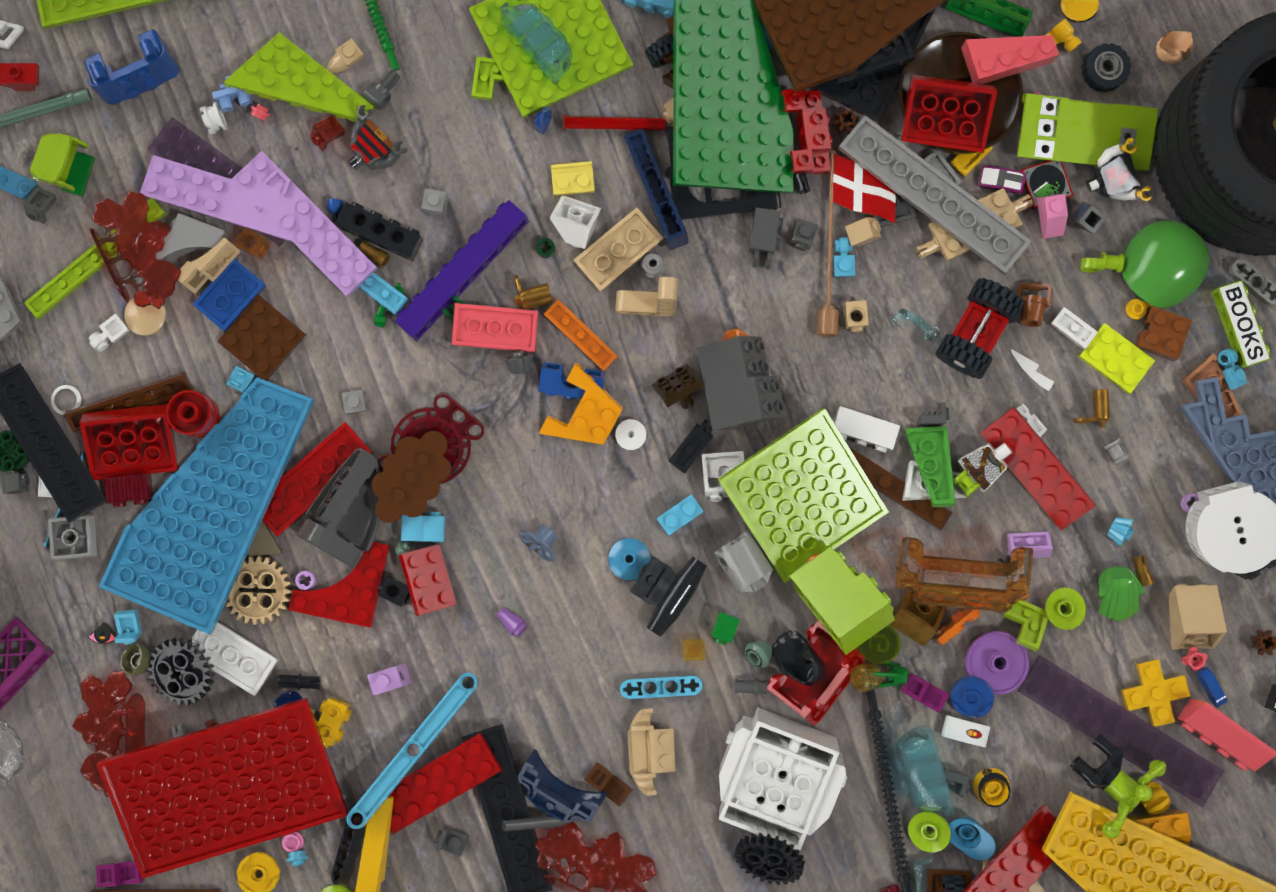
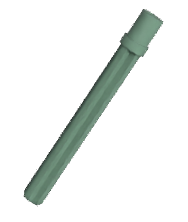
(70, 100)

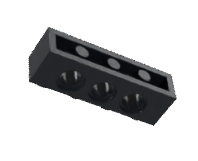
(406, 248)

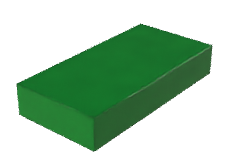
(79, 173)

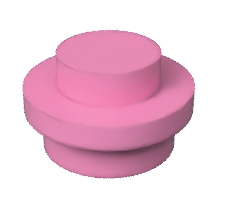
(292, 842)

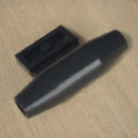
(668, 591)

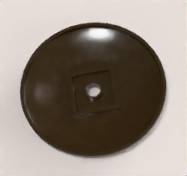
(944, 59)

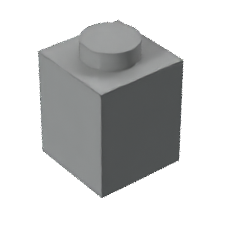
(435, 203)

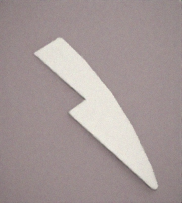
(1030, 368)

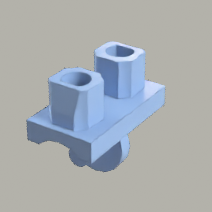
(225, 97)

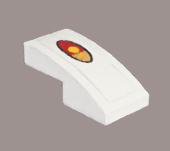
(965, 731)

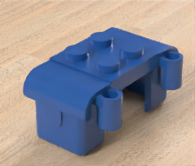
(137, 77)

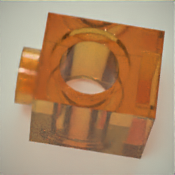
(258, 250)

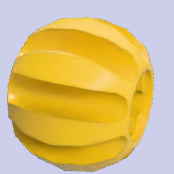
(1159, 801)

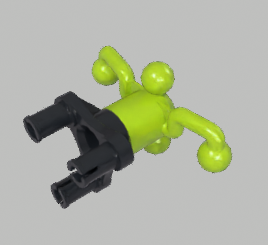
(1116, 782)

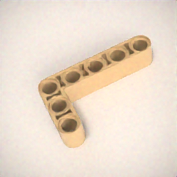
(650, 303)

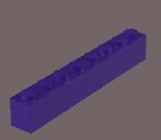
(462, 270)

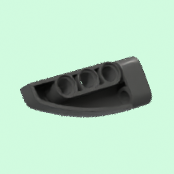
(345, 511)

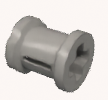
(1116, 451)

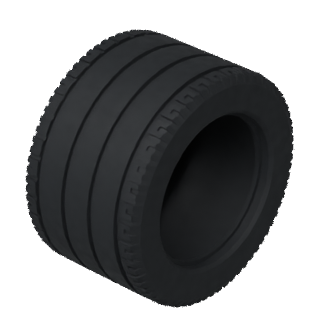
(1199, 150)

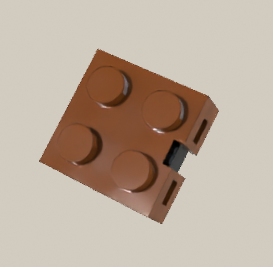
(1163, 333)

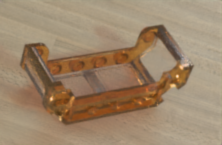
(963, 581)

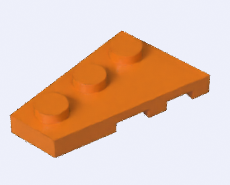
(948, 631)

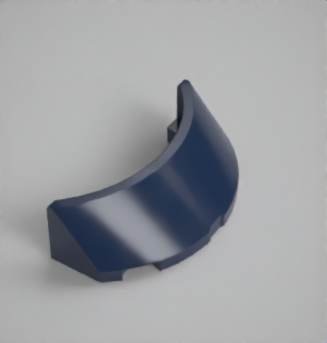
(555, 796)

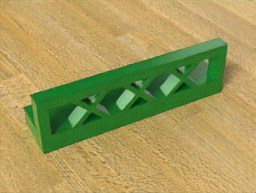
(994, 13)

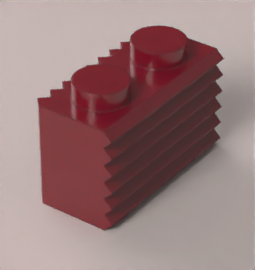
(128, 488)

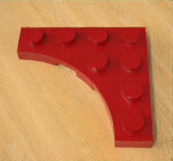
(352, 598)

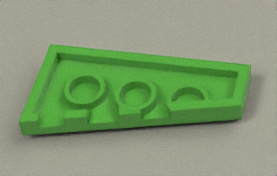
(933, 460)

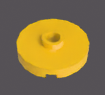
(247, 876)

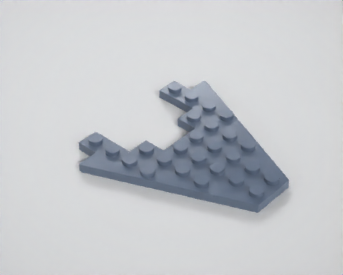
(1229, 440)

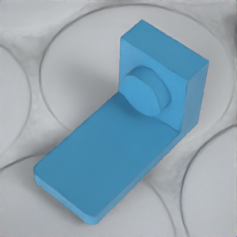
(16, 184)

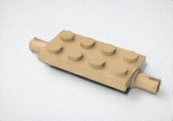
(951, 247)

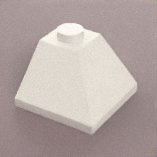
(575, 220)

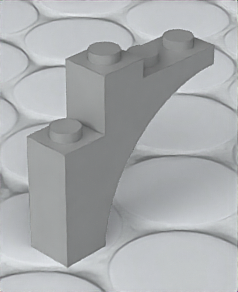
(185, 237)

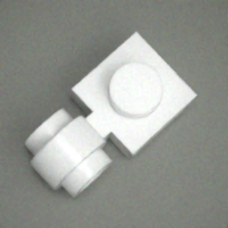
(112, 329)

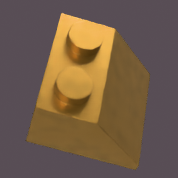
(917, 620)

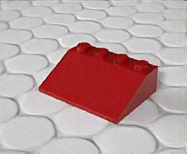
(948, 113)
(129, 442)

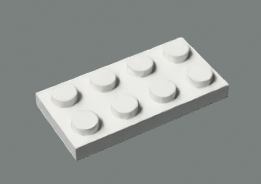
(236, 657)

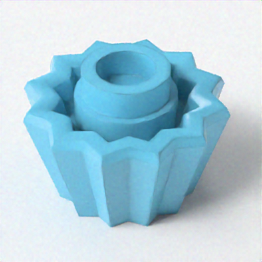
(1121, 530)

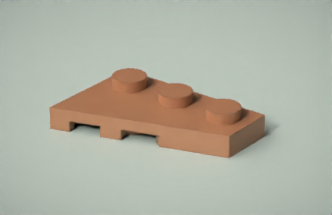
(1210, 369)

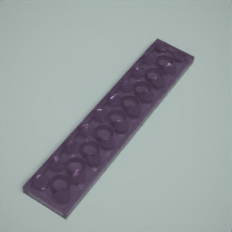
(1141, 742)

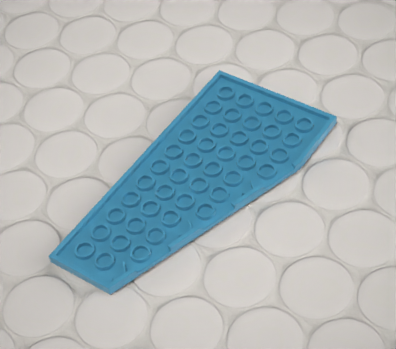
(203, 519)

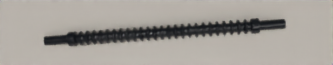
(875, 715)

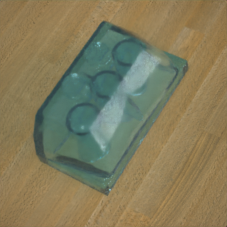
(538, 38)
(923, 771)

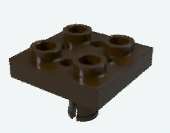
(678, 386)

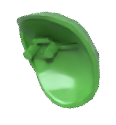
(1165, 263)

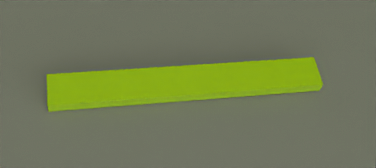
(79, 271)

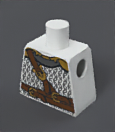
(985, 464)

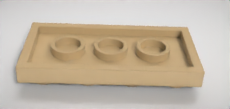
(618, 249)

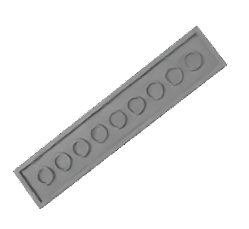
(934, 195)

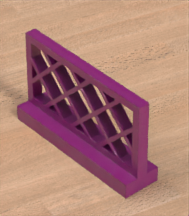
(27, 667)

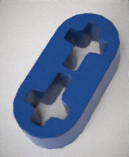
(1211, 687)

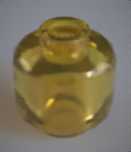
(863, 678)

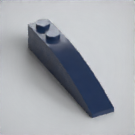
(656, 190)

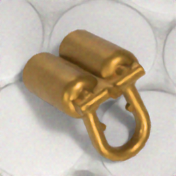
(533, 296)
(1101, 409)

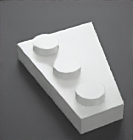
(915, 488)

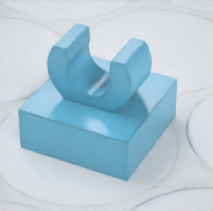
(240, 379)

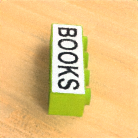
(1241, 324)

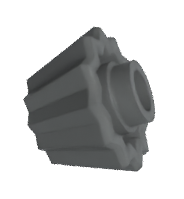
(519, 362)

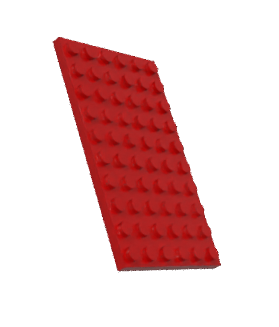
(223, 788)

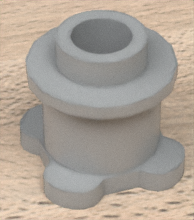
(652, 271)

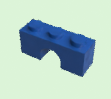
(554, 381)

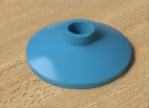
(617, 556)

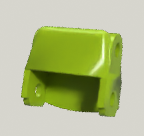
(54, 159)

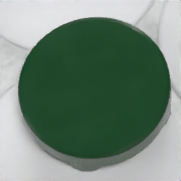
(11, 453)

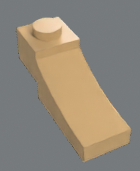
(208, 266)

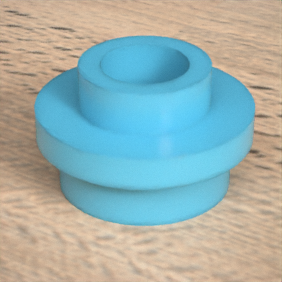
(297, 858)

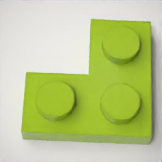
(484, 78)
(1033, 623)

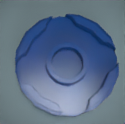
(972, 696)

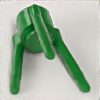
(896, 675)

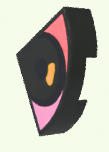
(103, 635)

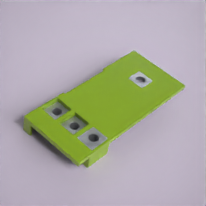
(1083, 130)

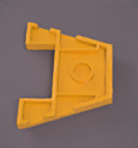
(592, 417)

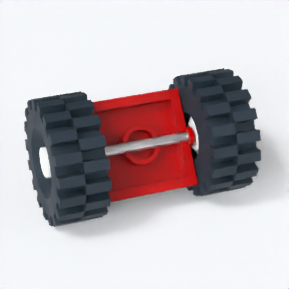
(980, 328)

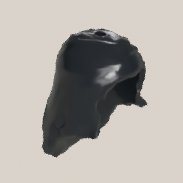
(798, 658)

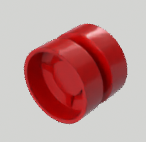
(192, 413)

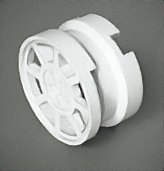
(213, 118)

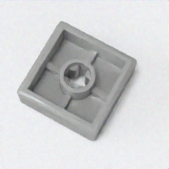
(65, 549)

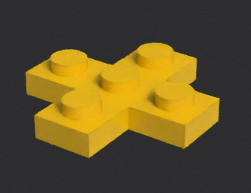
(1155, 693)

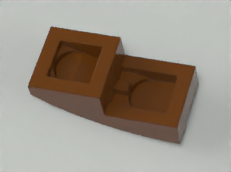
(606, 781)

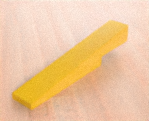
(375, 849)

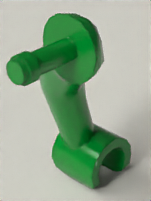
(379, 319)

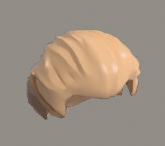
(1175, 47)

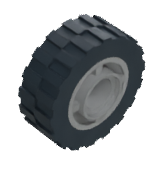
(1115, 59)

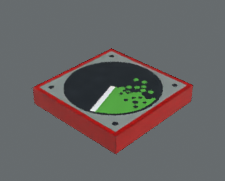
(1046, 180)

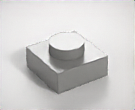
(354, 402)

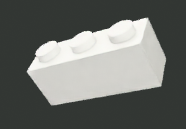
(866, 429)

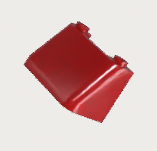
(816, 700)

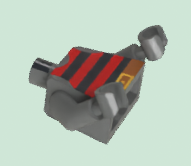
(372, 144)

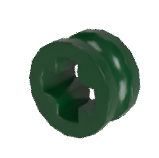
(551, 245)

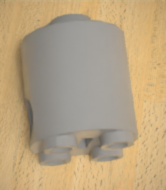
(744, 563)

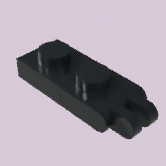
(691, 447)

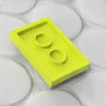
(1116, 359)

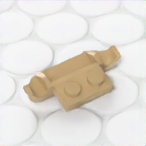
(649, 751)

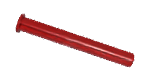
(619, 123)

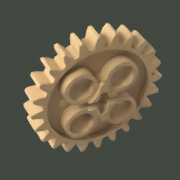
(256, 609)

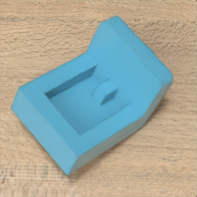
(127, 626)

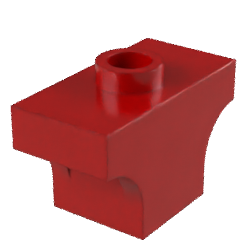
(19, 76)

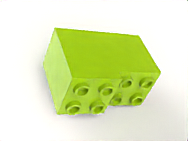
(842, 600)

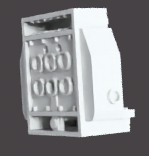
(752, 770)

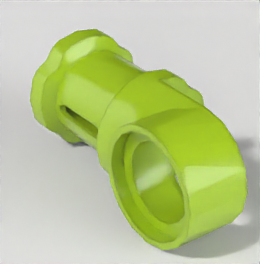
(1104, 262)

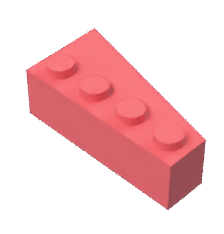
(1003, 57)

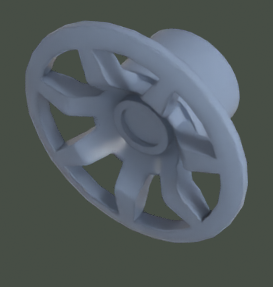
(541, 539)

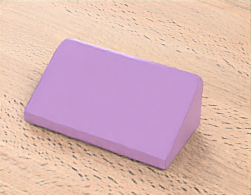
(1039, 541)

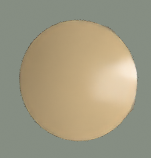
(144, 320)

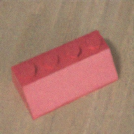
(1225, 735)

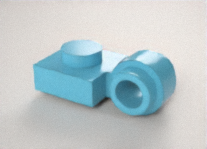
(843, 264)
(1233, 373)

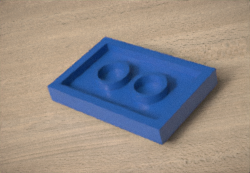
(229, 295)

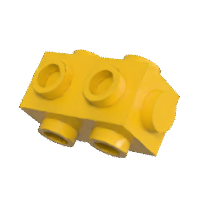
(332, 720)

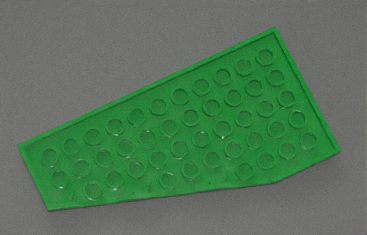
(727, 101)

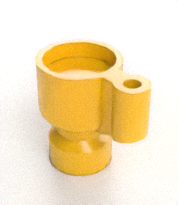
(1064, 34)

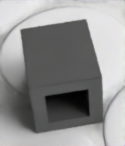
(1088, 217)

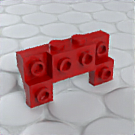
(812, 132)

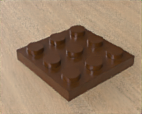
(261, 338)

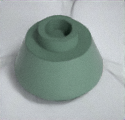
(758, 653)

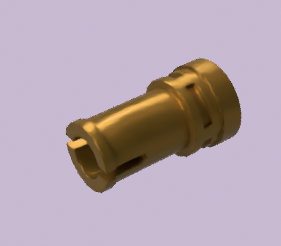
(378, 256)
(1142, 570)

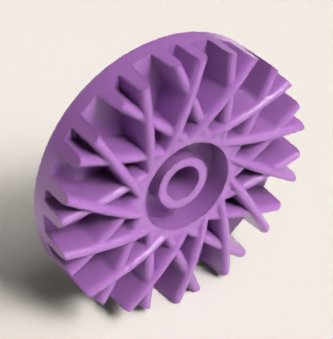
(1012, 658)

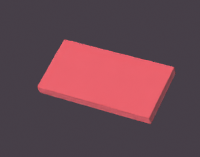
(494, 327)

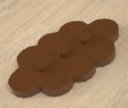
(411, 476)

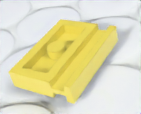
(572, 178)

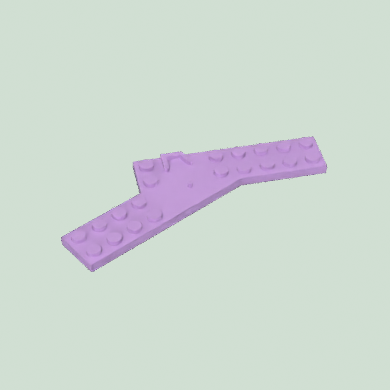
(265, 202)

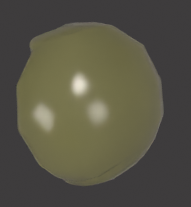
(135, 659)

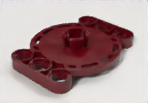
(444, 423)

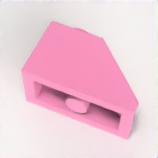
(1052, 215)

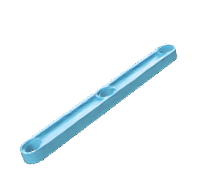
(403, 762)

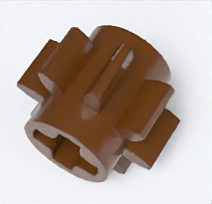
(850, 124)
(1258, 642)

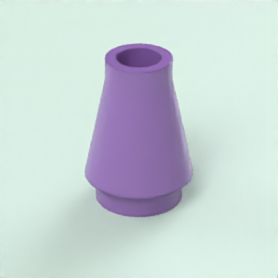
(513, 623)

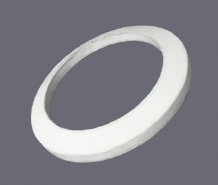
(77, 393)

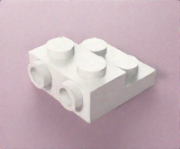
(714, 467)

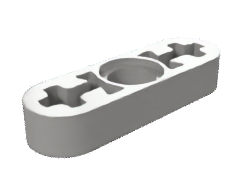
(1265, 281)

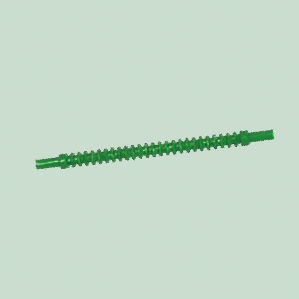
(387, 46)

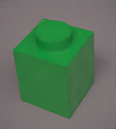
(724, 628)

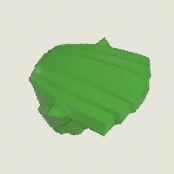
(1119, 593)

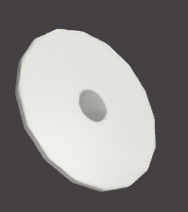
(630, 434)

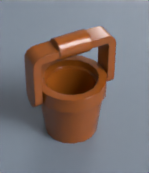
(1035, 305)

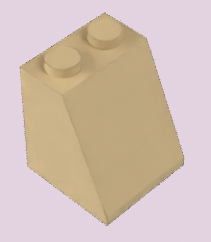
(1196, 616)

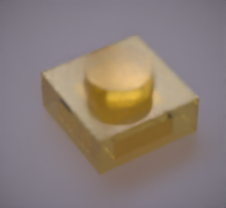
(694, 650)

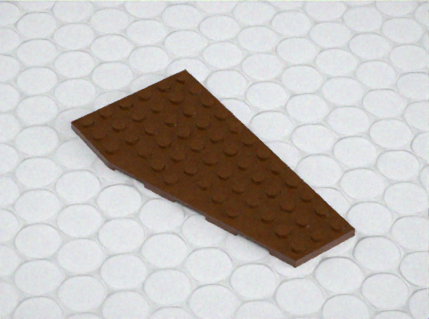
(834, 36)

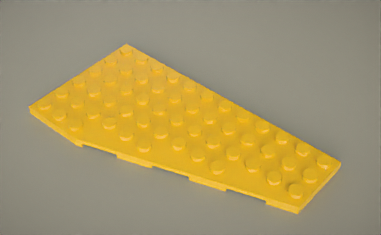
(1137, 858)

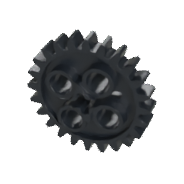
(180, 671)
(769, 858)

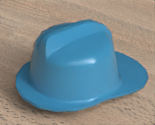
(972, 838)

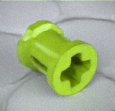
(966, 483)

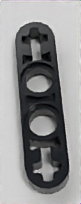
(347, 851)

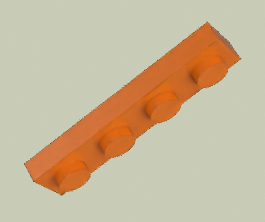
(580, 335)

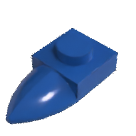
(543, 119)

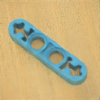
(661, 690)

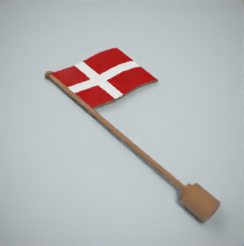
(859, 192)

